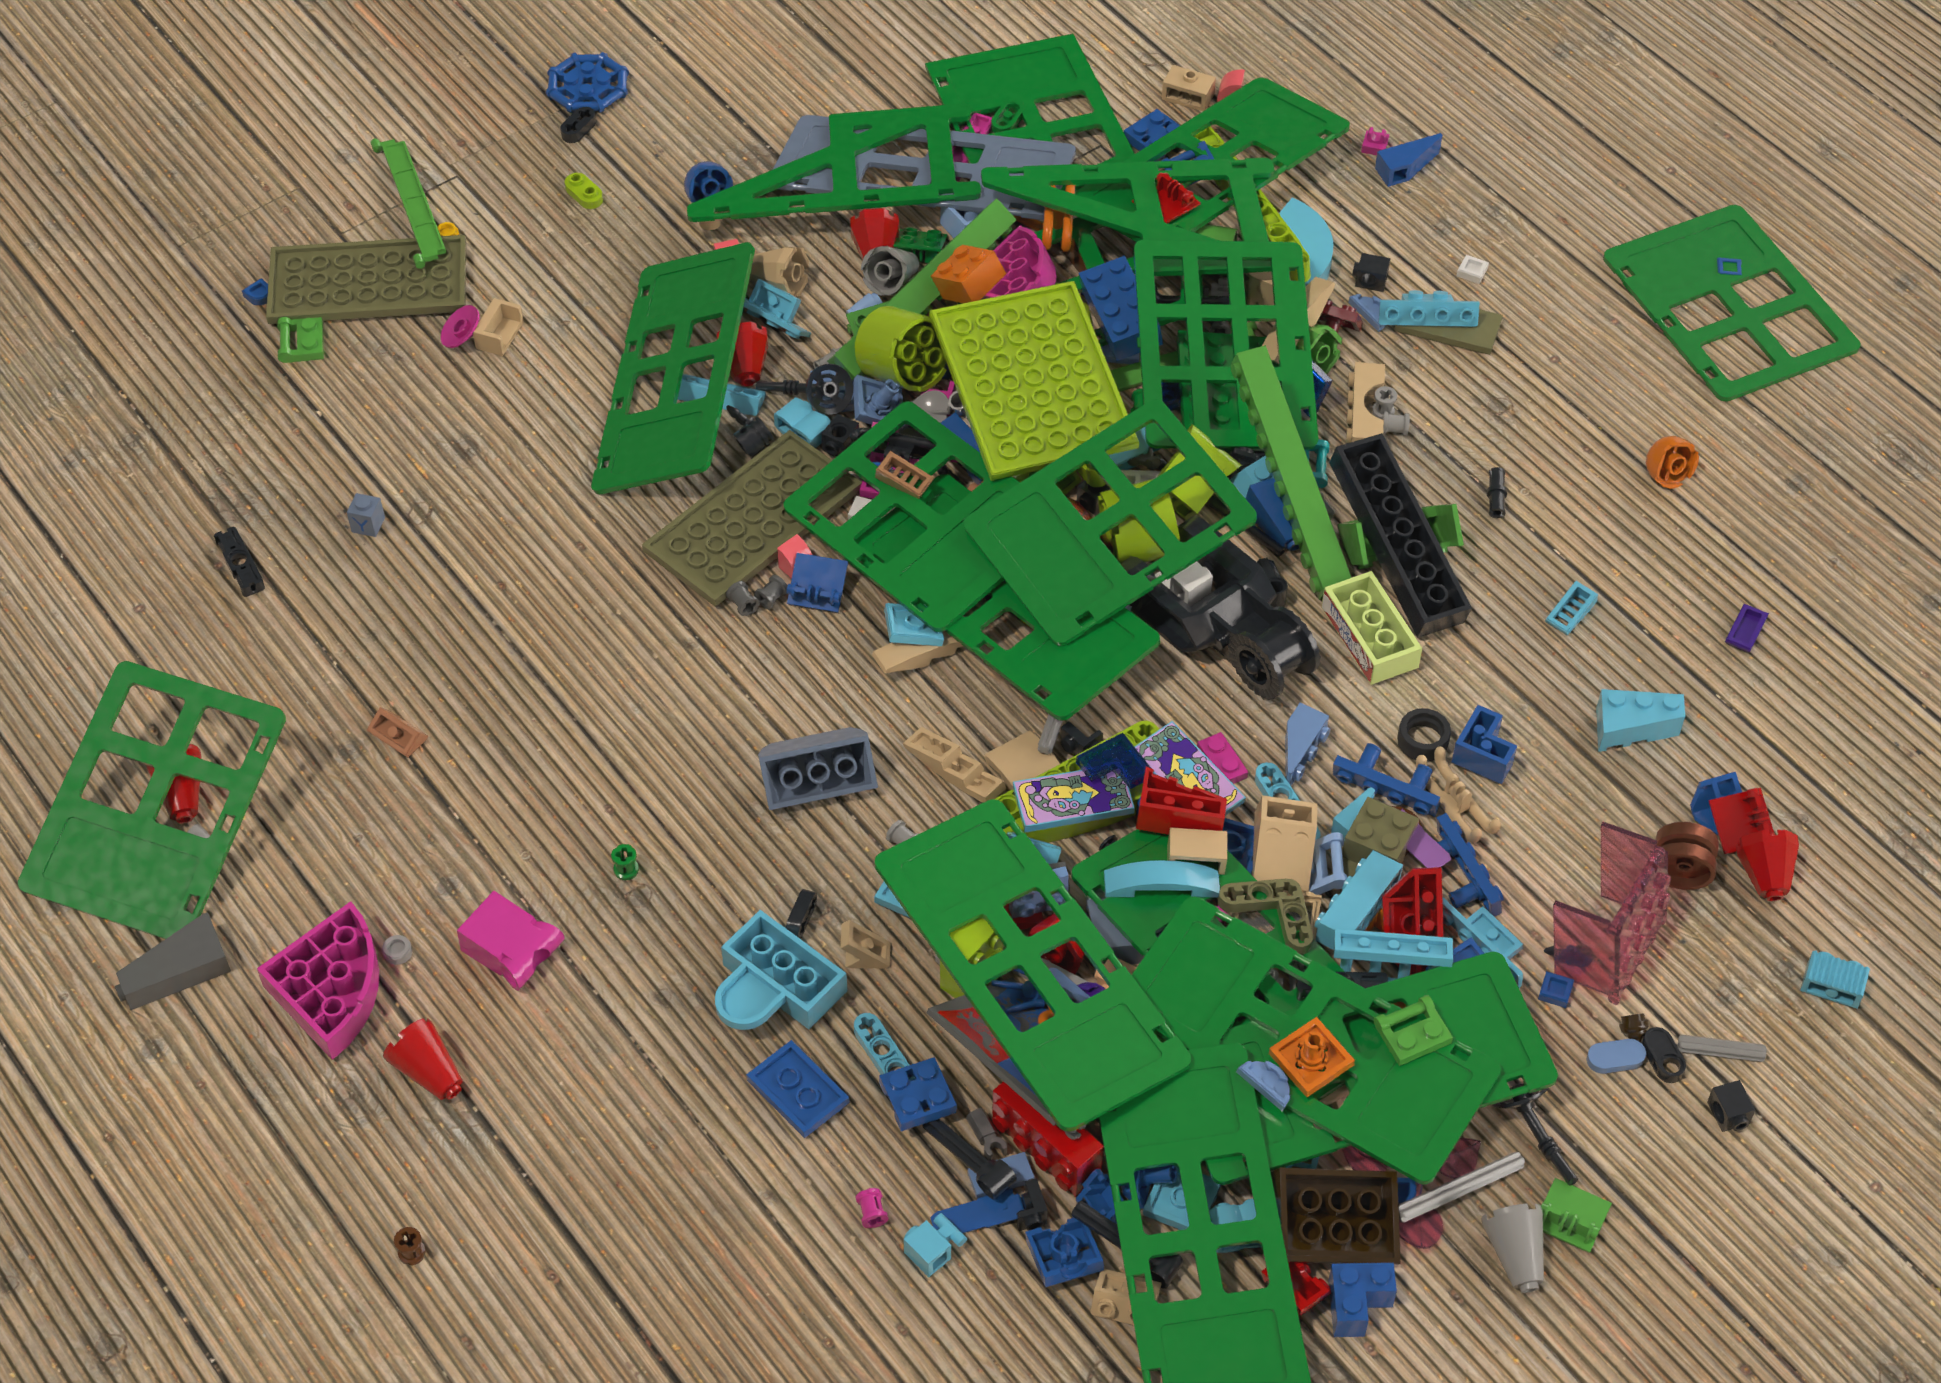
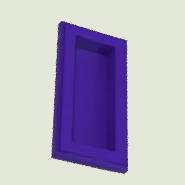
(1746, 628)

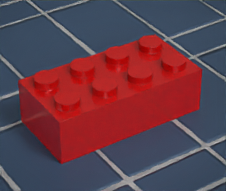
(1053, 1151)

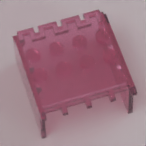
(1607, 952)

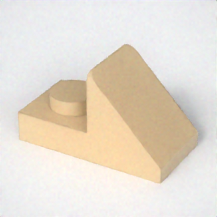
(864, 947)

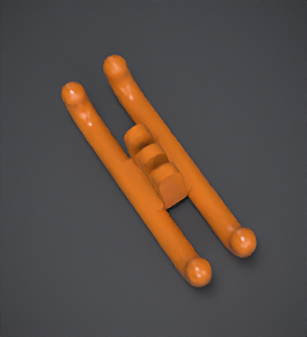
(1055, 220)

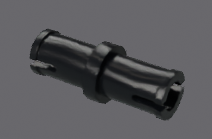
(1497, 492)

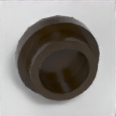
(1634, 1026)

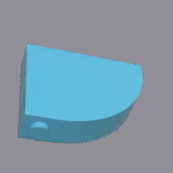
(1312, 234)

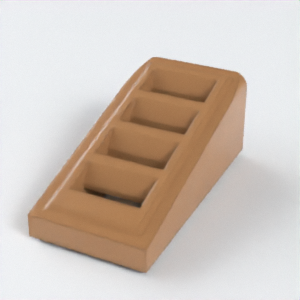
(901, 464)

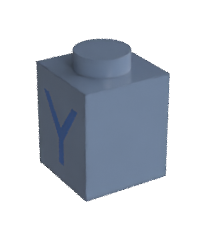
(365, 515)

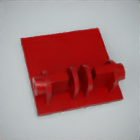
(1173, 197)
(1739, 816)

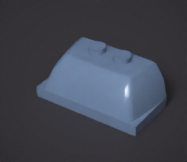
(817, 767)

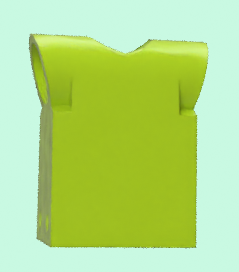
(1194, 493)

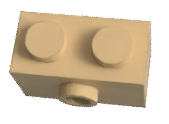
(1188, 88)

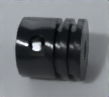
(753, 437)

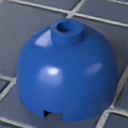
(705, 180)

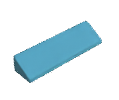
(743, 398)

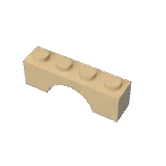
(1364, 383)

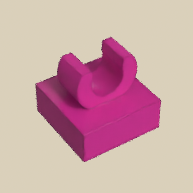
(1374, 141)

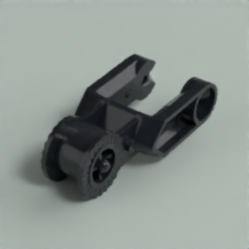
(1233, 619)

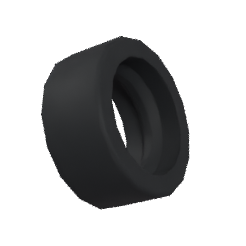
(1427, 718)

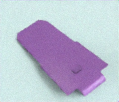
(1427, 849)

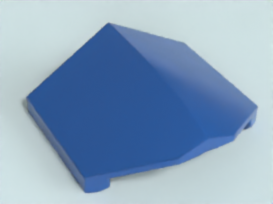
(1712, 789)

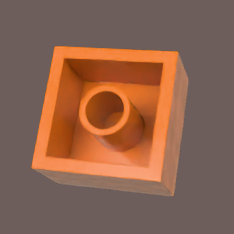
(968, 274)

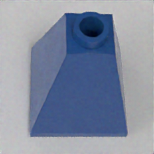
(1270, 513)

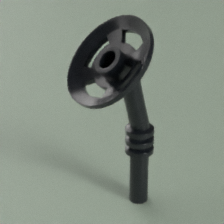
(821, 388)
(1547, 1144)

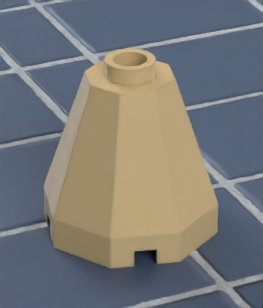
(782, 269)

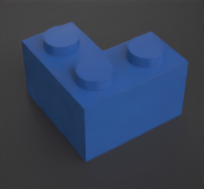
(1481, 749)
(1354, 1290)

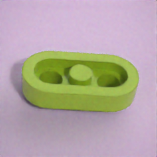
(583, 190)

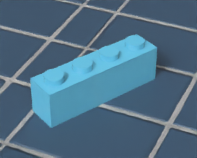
(1359, 897)

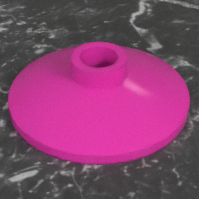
(460, 326)

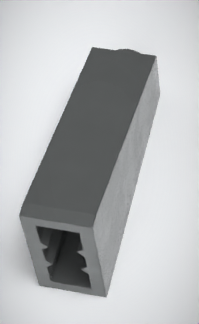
(174, 964)

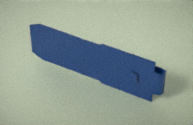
(983, 1212)

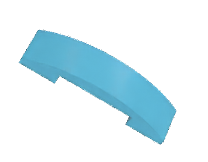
(1161, 875)

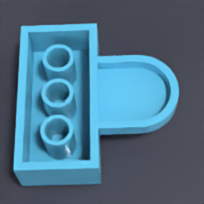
(772, 973)

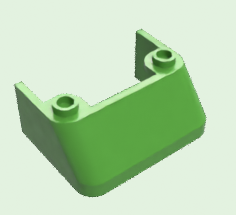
(1441, 518)

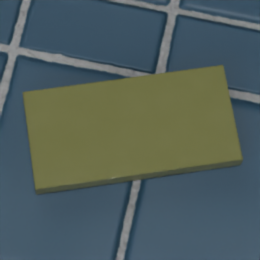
(1472, 338)

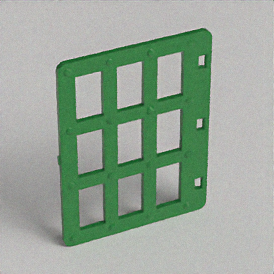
(1288, 313)

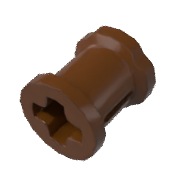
(415, 1240)

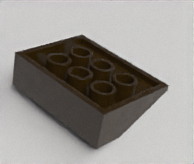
(1338, 1215)

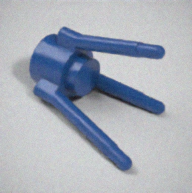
(1028, 990)

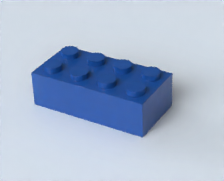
(1113, 301)

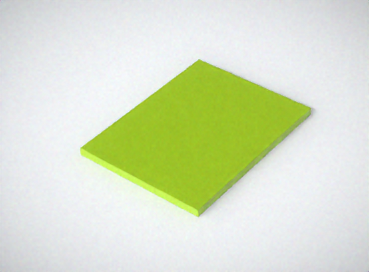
(1029, 376)

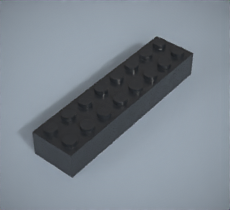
(1400, 535)

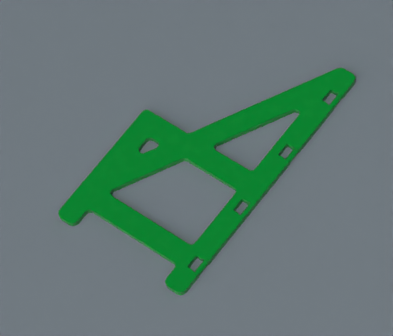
(840, 157)
(1147, 219)

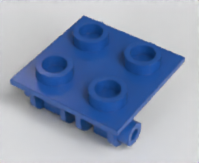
(817, 582)

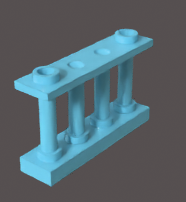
(1392, 948)

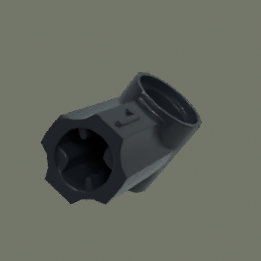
(1278, 583)

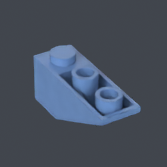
(1303, 734)

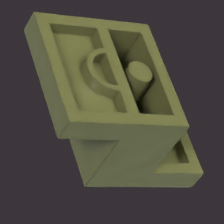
(1377, 829)

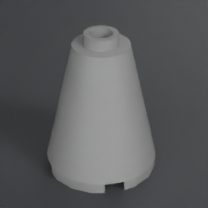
(888, 269)
(1518, 1242)

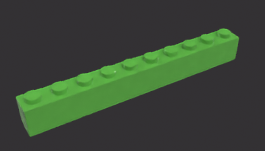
(921, 290)
(1290, 469)

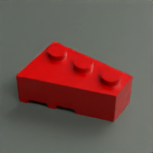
(1172, 805)

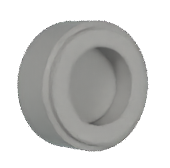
(397, 949)

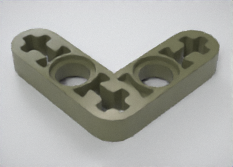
(1282, 902)

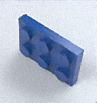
(797, 1089)

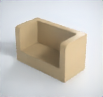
(498, 327)
(1198, 846)

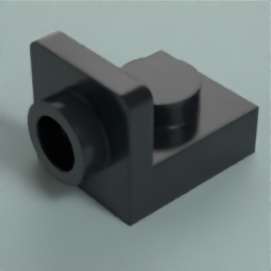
(1035, 1210)

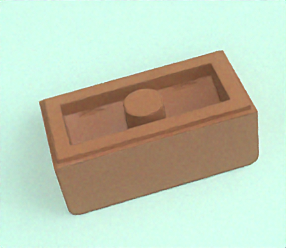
(396, 732)

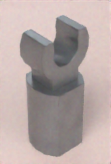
(985, 1132)

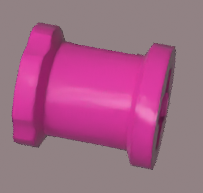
(871, 1208)

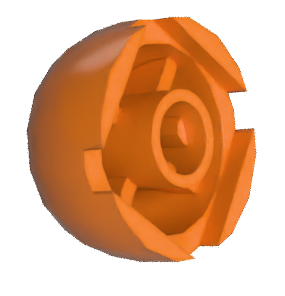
(1671, 461)

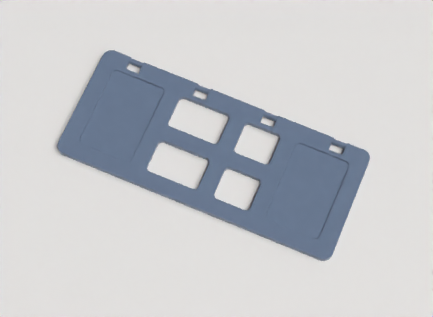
(813, 134)

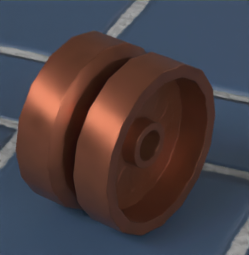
(1691, 854)

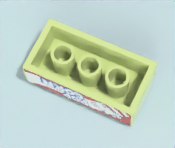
(1371, 627)

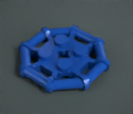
(599, 92)

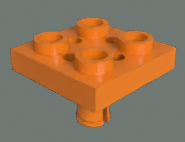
(1313, 1040)

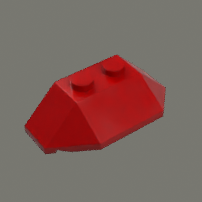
(1415, 906)

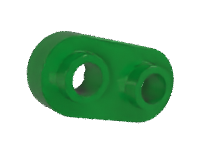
(1006, 117)

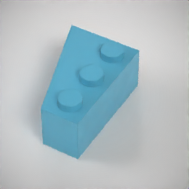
(1637, 716)

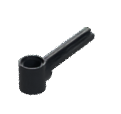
(992, 1175)
(1162, 1268)

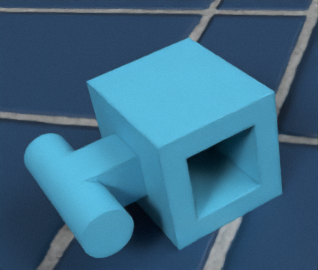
(931, 1247)

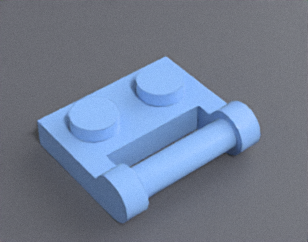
(1319, 879)

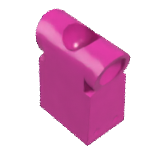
(507, 939)

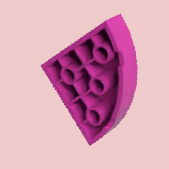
(1024, 262)
(327, 979)

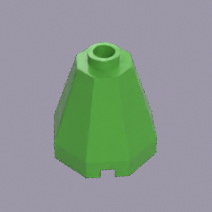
(1323, 346)

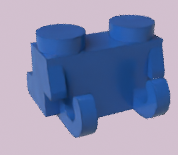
(1098, 1194)

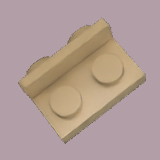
(1112, 1296)

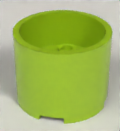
(900, 348)
(1129, 536)

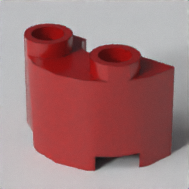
(1307, 1290)

